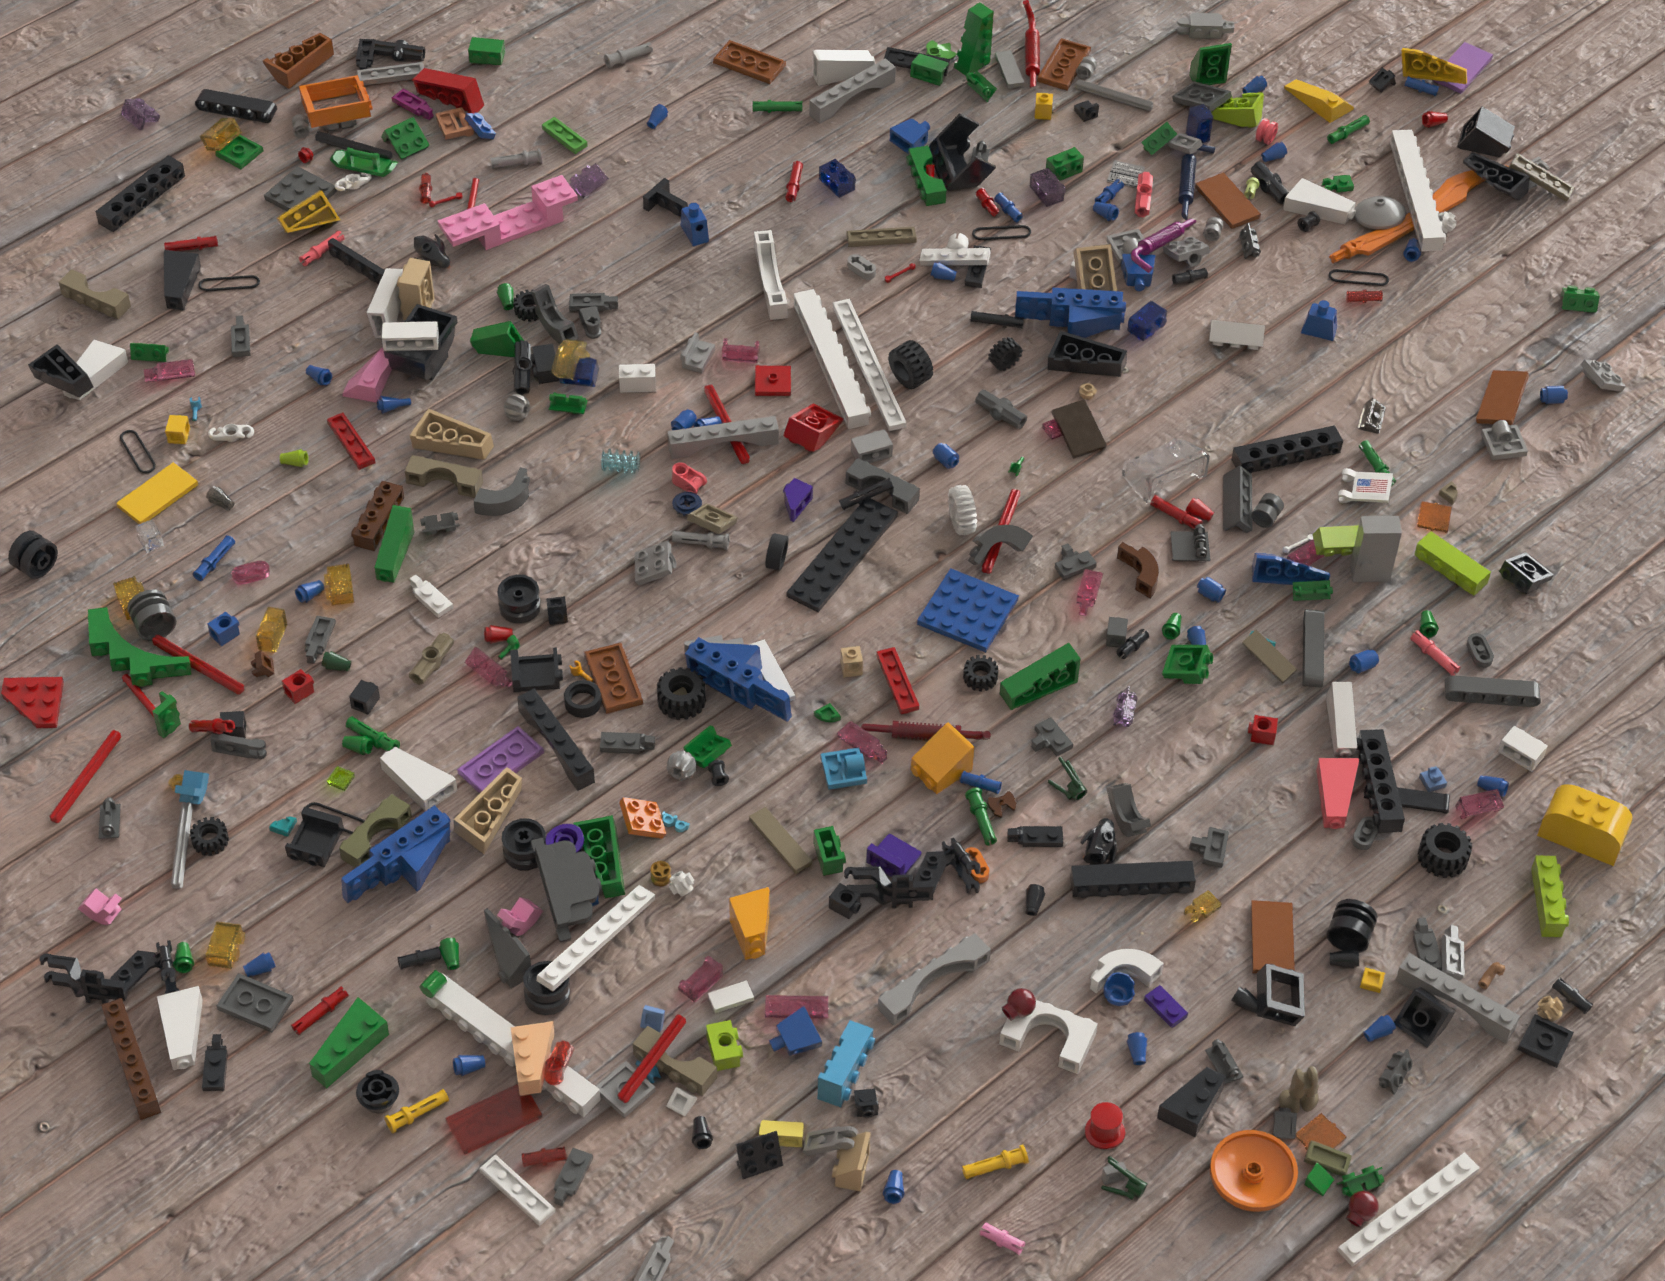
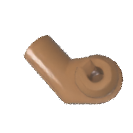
(1488, 976)

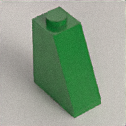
(496, 339)

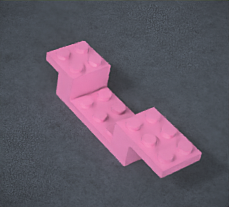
(514, 223)

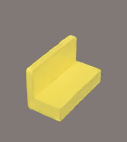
(789, 1133)

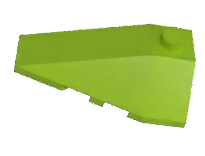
(1241, 111)

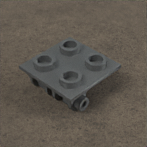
(1190, 545)

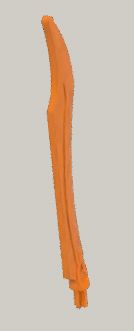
(1449, 195)

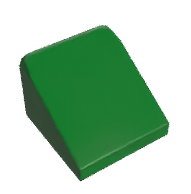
(1319, 1180)

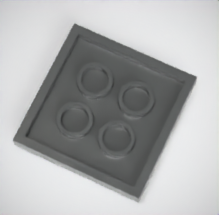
(296, 188)

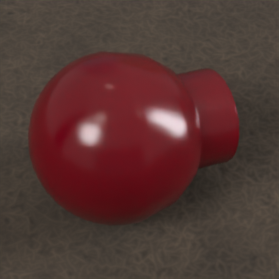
(1019, 1004)
(1362, 1207)

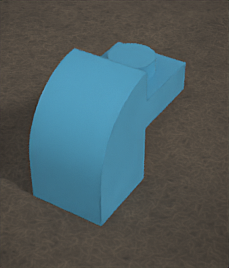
(193, 787)

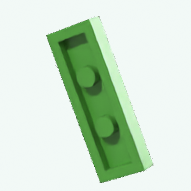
(564, 135)

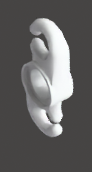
(352, 181)
(239, 429)

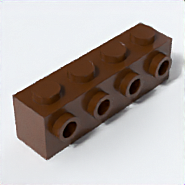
(375, 518)

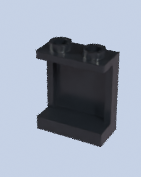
(536, 671)
(315, 837)

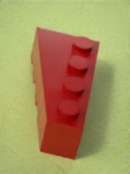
(450, 89)

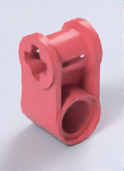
(687, 478)

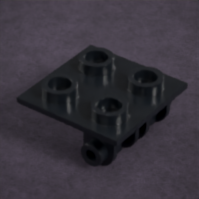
(759, 1155)

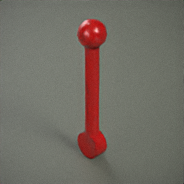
(458, 196)
(888, 279)

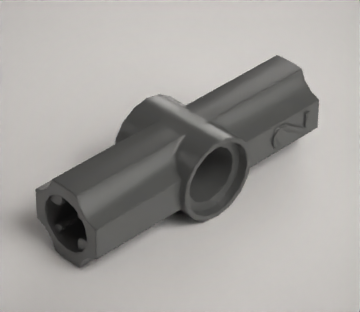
(1001, 409)

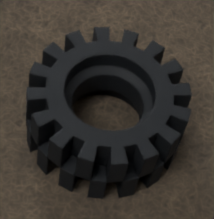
(521, 310)
(1005, 354)
(980, 681)
(214, 844)

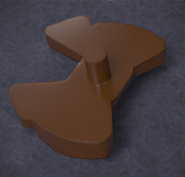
(995, 803)

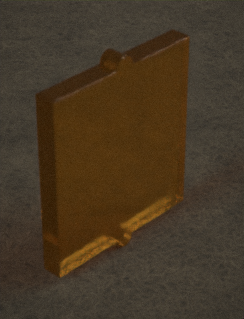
(1434, 517)
(1321, 1131)

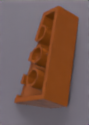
(300, 60)

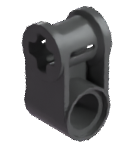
(591, 321)

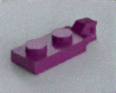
(413, 104)

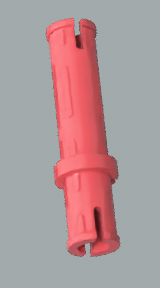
(317, 251)
(1428, 647)

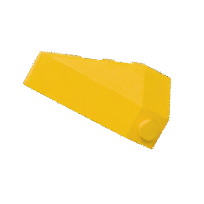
(1426, 66)
(1319, 100)

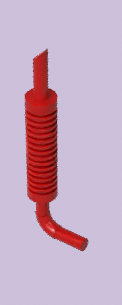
(1032, 46)

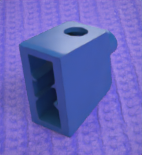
(909, 134)
(693, 220)
(1134, 274)
(1321, 321)
(796, 1034)

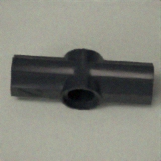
(399, 50)
(1269, 182)
(522, 354)

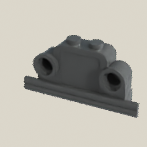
(567, 883)

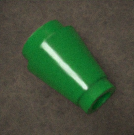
(506, 296)
(1428, 625)
(1172, 626)
(358, 744)
(450, 952)
(183, 958)

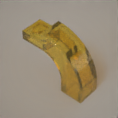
(567, 358)

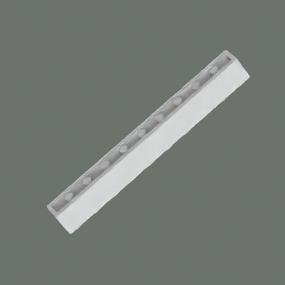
(1417, 190)
(831, 359)
(495, 1032)

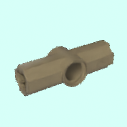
(431, 658)

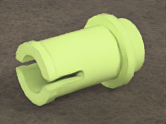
(1252, 185)

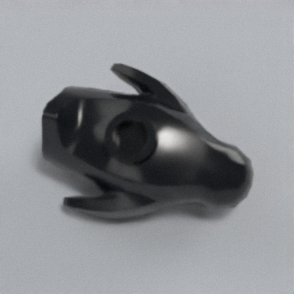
(432, 251)
(1100, 843)

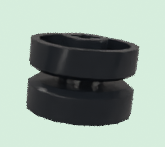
(33, 554)
(519, 598)
(517, 843)
(540, 998)

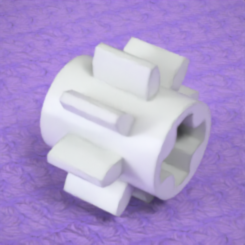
(1447, 221)
(681, 883)

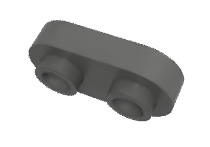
(1482, 653)
(1365, 834)

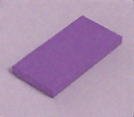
(1470, 58)
(511, 751)

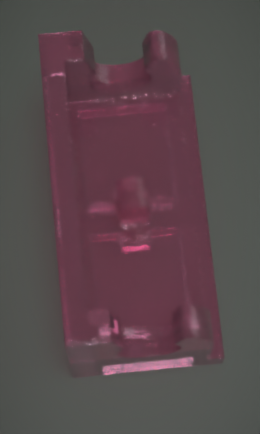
(740, 353)
(1479, 803)
(701, 979)

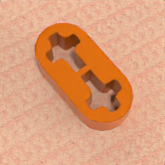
(974, 852)

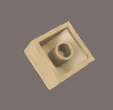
(852, 1163)

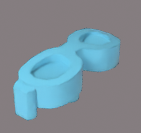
(668, 821)

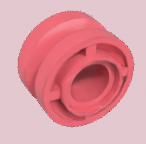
(1266, 131)

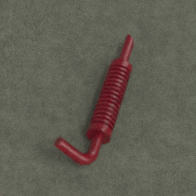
(921, 731)

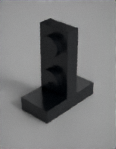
(661, 195)

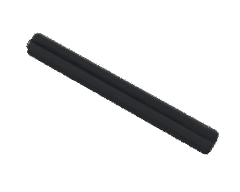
(345, 143)

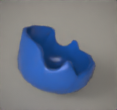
(1119, 989)

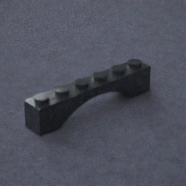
(571, 758)

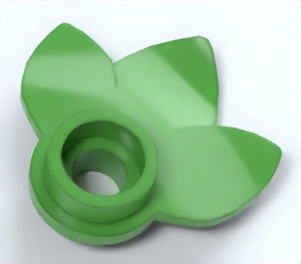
(941, 50)

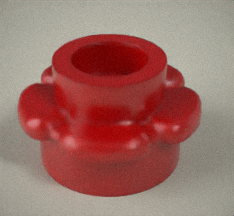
(305, 155)

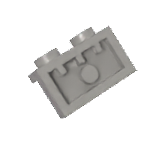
(696, 354)

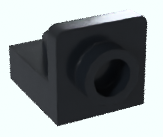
(1382, 80)
(1086, 110)
(557, 610)
(866, 1103)
(1284, 1123)

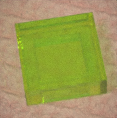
(340, 778)

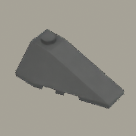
(509, 952)

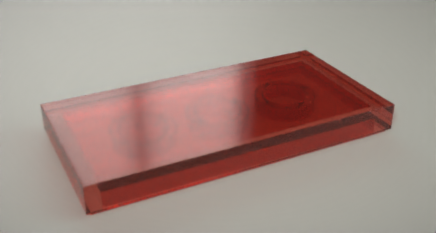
(492, 1118)

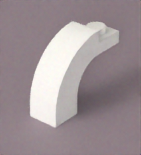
(1128, 961)

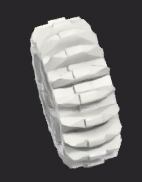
(962, 510)

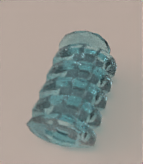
(620, 461)

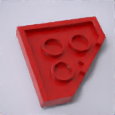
(35, 698)

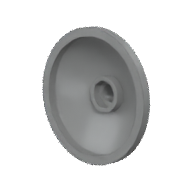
(1380, 212)

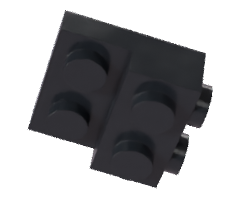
(1525, 573)

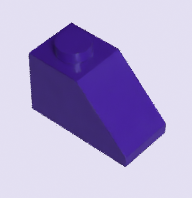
(796, 497)

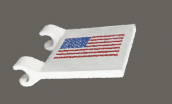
(1366, 487)

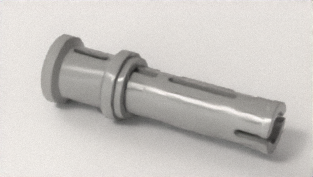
(621, 56)
(522, 158)
(710, 539)

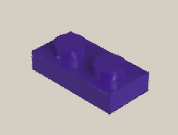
(1166, 1006)

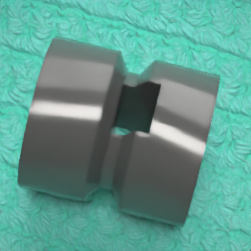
(1267, 510)

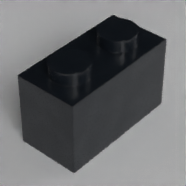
(543, 358)

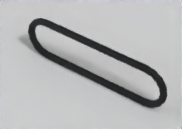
(1001, 237)
(1358, 282)
(229, 288)
(132, 431)
(337, 811)

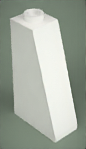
(839, 65)
(1327, 204)
(386, 301)
(100, 363)
(1342, 718)
(417, 778)
(181, 1023)

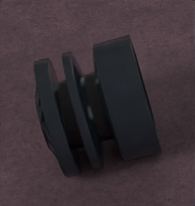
(1352, 925)

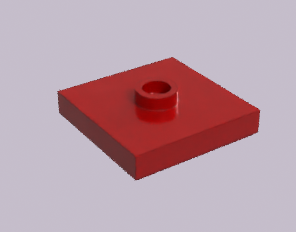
(772, 380)

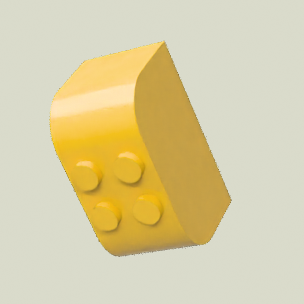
(1586, 823)

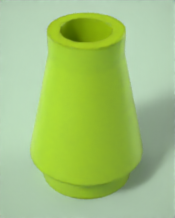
(295, 458)

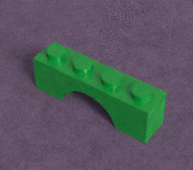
(931, 189)

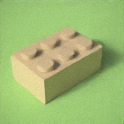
(1095, 268)
(415, 286)

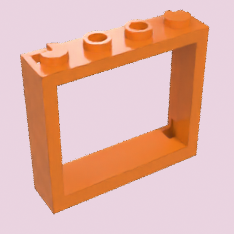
(332, 89)

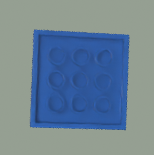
(967, 610)

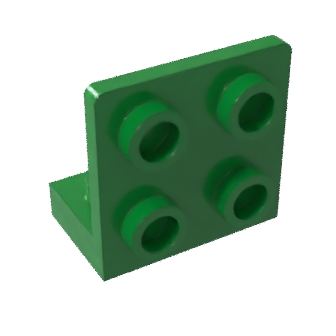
(406, 138)

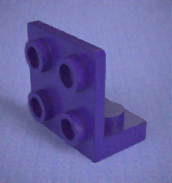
(892, 856)

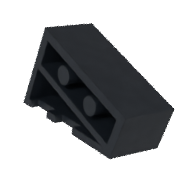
(61, 371)
(1192, 1102)

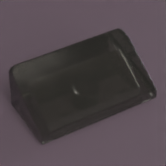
(1372, 416)

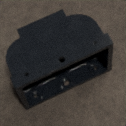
(425, 363)

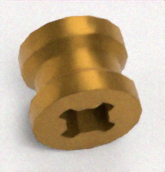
(664, 870)

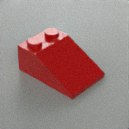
(812, 427)

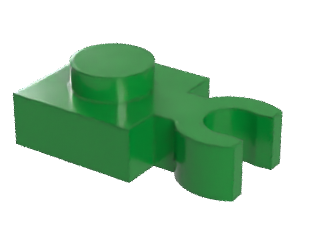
(1341, 183)

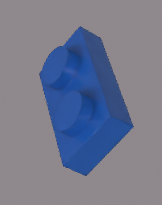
(480, 126)

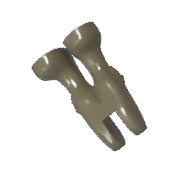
(1302, 1090)

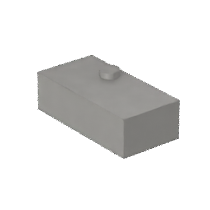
(1375, 548)

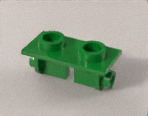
(980, 85)
(1158, 138)
(148, 352)
(573, 404)
(1312, 590)
(1353, 1183)

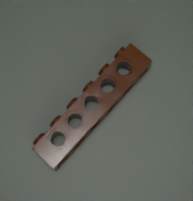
(131, 1059)

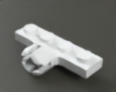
(955, 253)

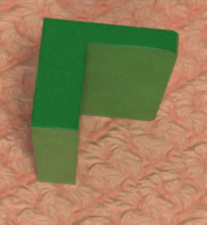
(928, 69)

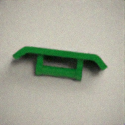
(363, 162)

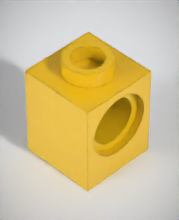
(1043, 106)
(177, 429)

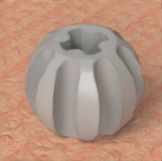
(516, 407)
(681, 765)

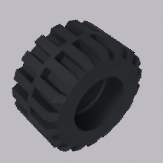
(910, 364)
(681, 705)
(1444, 837)

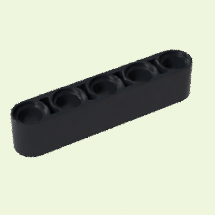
(236, 106)

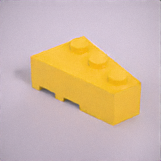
(309, 213)

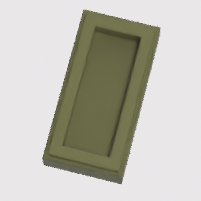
(1328, 1158)

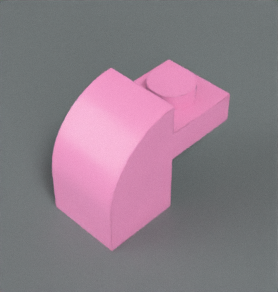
(100, 907)
(521, 917)

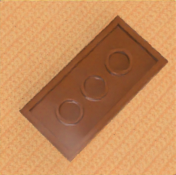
(749, 62)
(1062, 64)
(1227, 200)
(1502, 397)
(613, 677)
(1272, 934)

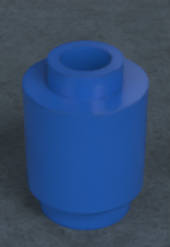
(1553, 394)
(684, 420)
(946, 455)
(1211, 589)
(1364, 661)

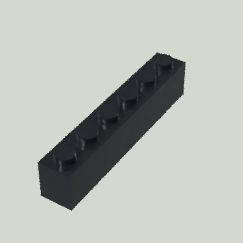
(1132, 879)

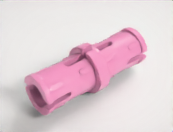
(1002, 1238)

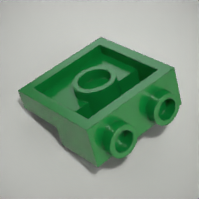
(1188, 663)

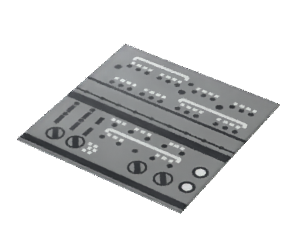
(1126, 173)

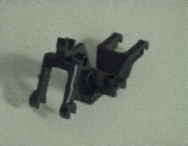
(905, 890)
(94, 985)

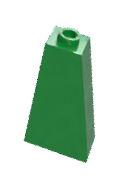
(394, 544)

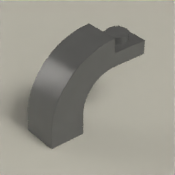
(550, 316)
(503, 501)
(1009, 534)
(1125, 810)

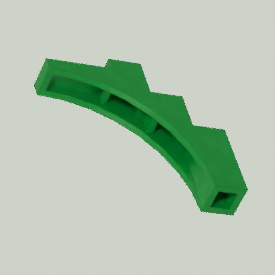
(124, 656)

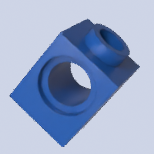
(224, 628)

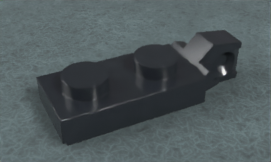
(365, 53)
(1036, 836)
(215, 1065)

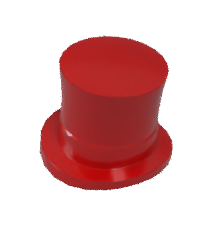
(1105, 1126)

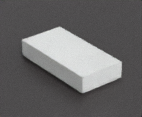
(730, 997)

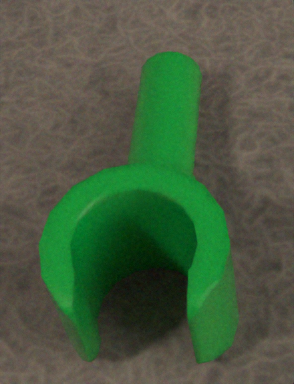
(1016, 467)
(513, 645)

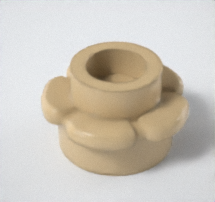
(1087, 391)

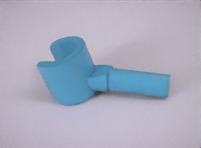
(195, 406)
(653, 1073)

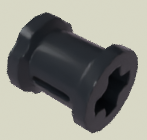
(1308, 221)
(718, 773)

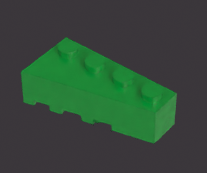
(348, 1043)

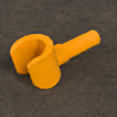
(576, 671)

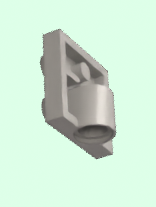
(1124, 243)
(1184, 249)
(1602, 375)
(1504, 441)
(654, 563)

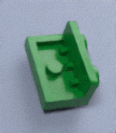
(1580, 299)
(166, 715)
(707, 746)

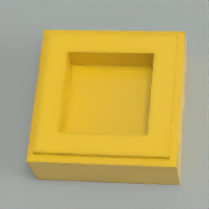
(1372, 980)

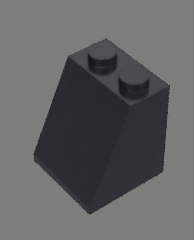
(1486, 134)

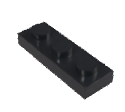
(976, 273)

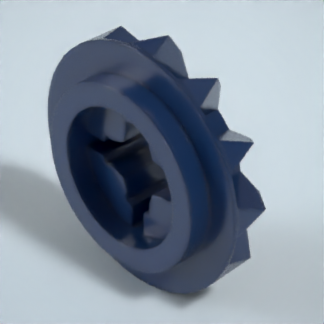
(691, 498)

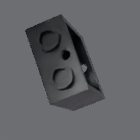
(1275, 1010)

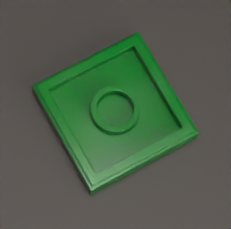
(239, 152)

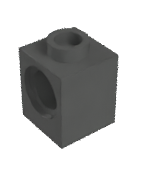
(1116, 632)

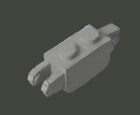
(1204, 26)

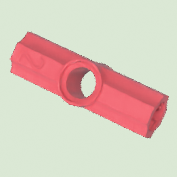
(1143, 194)

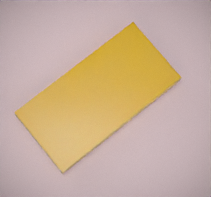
(157, 493)

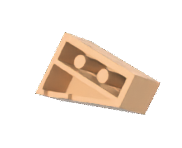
(531, 1050)

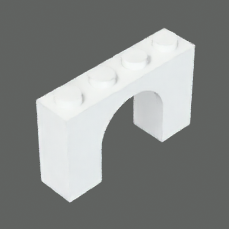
(1078, 1032)

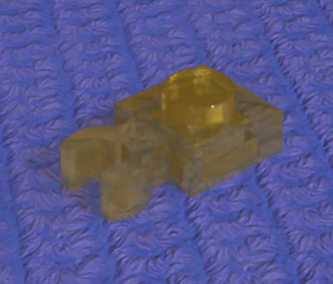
(1204, 904)

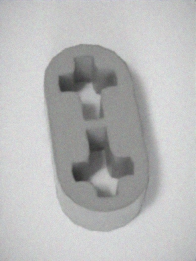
(861, 266)

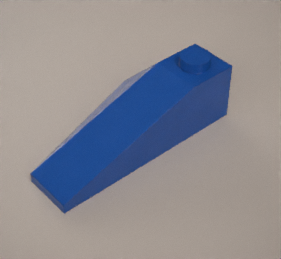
(1279, 570)

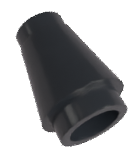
(1034, 899)
(1345, 958)
(1245, 999)
(701, 1134)

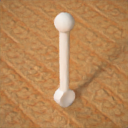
(1286, 549)

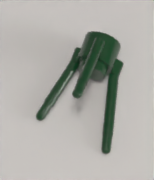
(1075, 787)
(1134, 1185)

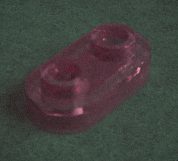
(250, 572)

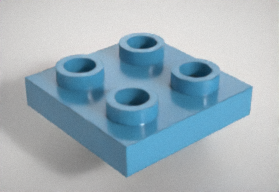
(843, 768)

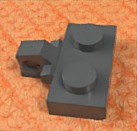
(1074, 562)
(1052, 737)
(1212, 846)

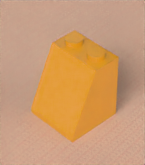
(943, 759)
(750, 921)

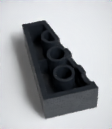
(1085, 356)

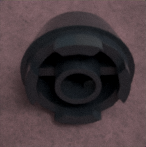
(377, 1091)

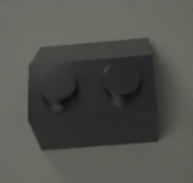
(1424, 1016)

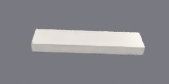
(771, 671)
(517, 1190)

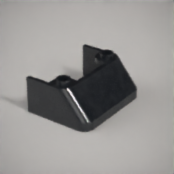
(949, 158)

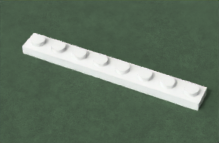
(595, 938)
(1408, 1209)

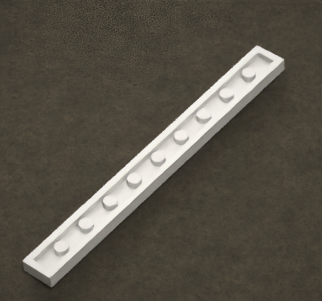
(869, 365)

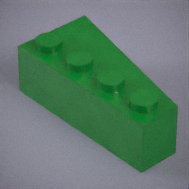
(976, 40)
(1042, 677)
(603, 846)

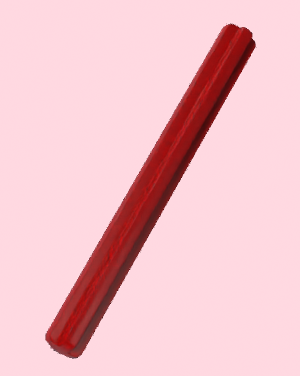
(721, 412)
(1004, 520)
(199, 664)
(85, 776)

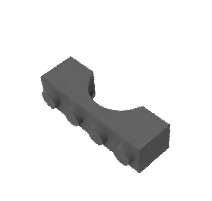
(863, 475)

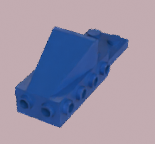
(1080, 316)
(737, 674)
(408, 853)

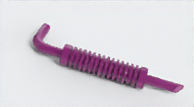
(1158, 240)

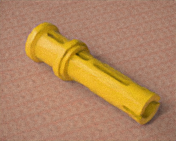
(406, 1112)
(1004, 1160)

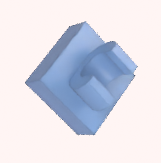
(1433, 779)
(653, 1018)

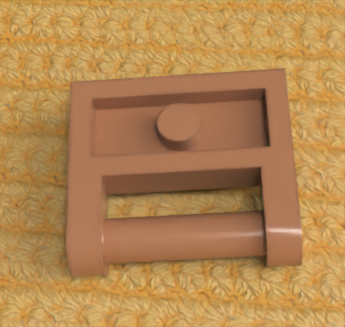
(450, 126)

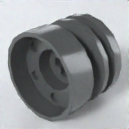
(151, 614)

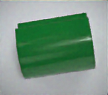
(433, 984)

